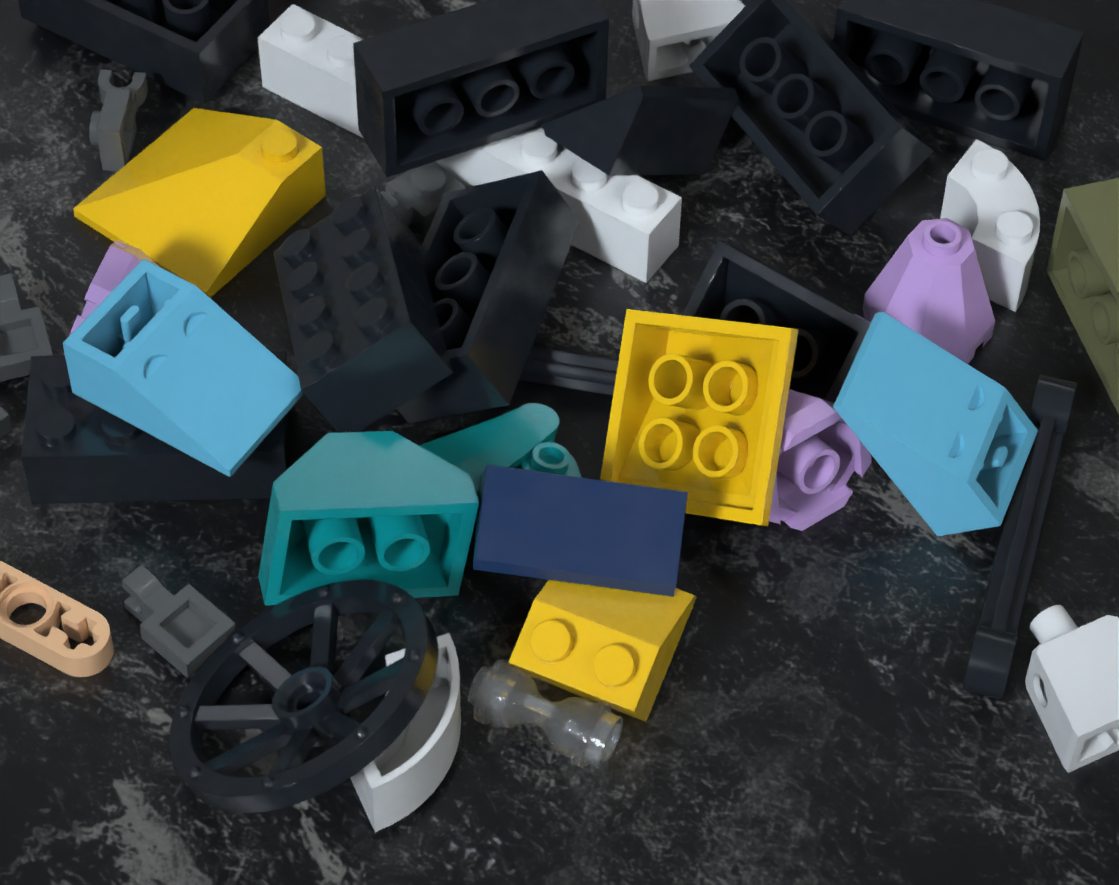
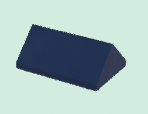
(579, 530)

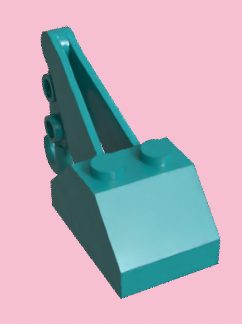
(393, 506)

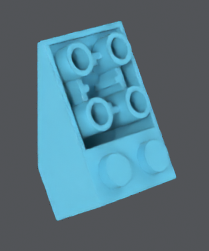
(180, 369)
(936, 427)

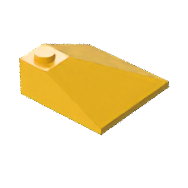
(209, 194)
(701, 411)

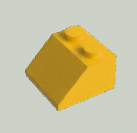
(602, 642)

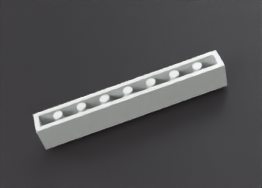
(620, 216)

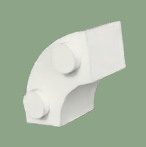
(1002, 217)
(421, 754)

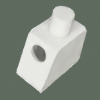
(677, 31)
(1076, 685)

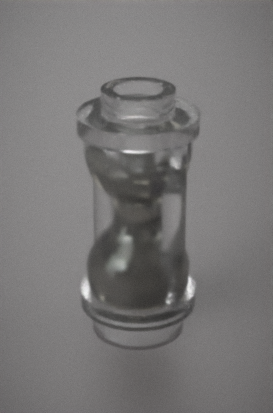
(573, 726)

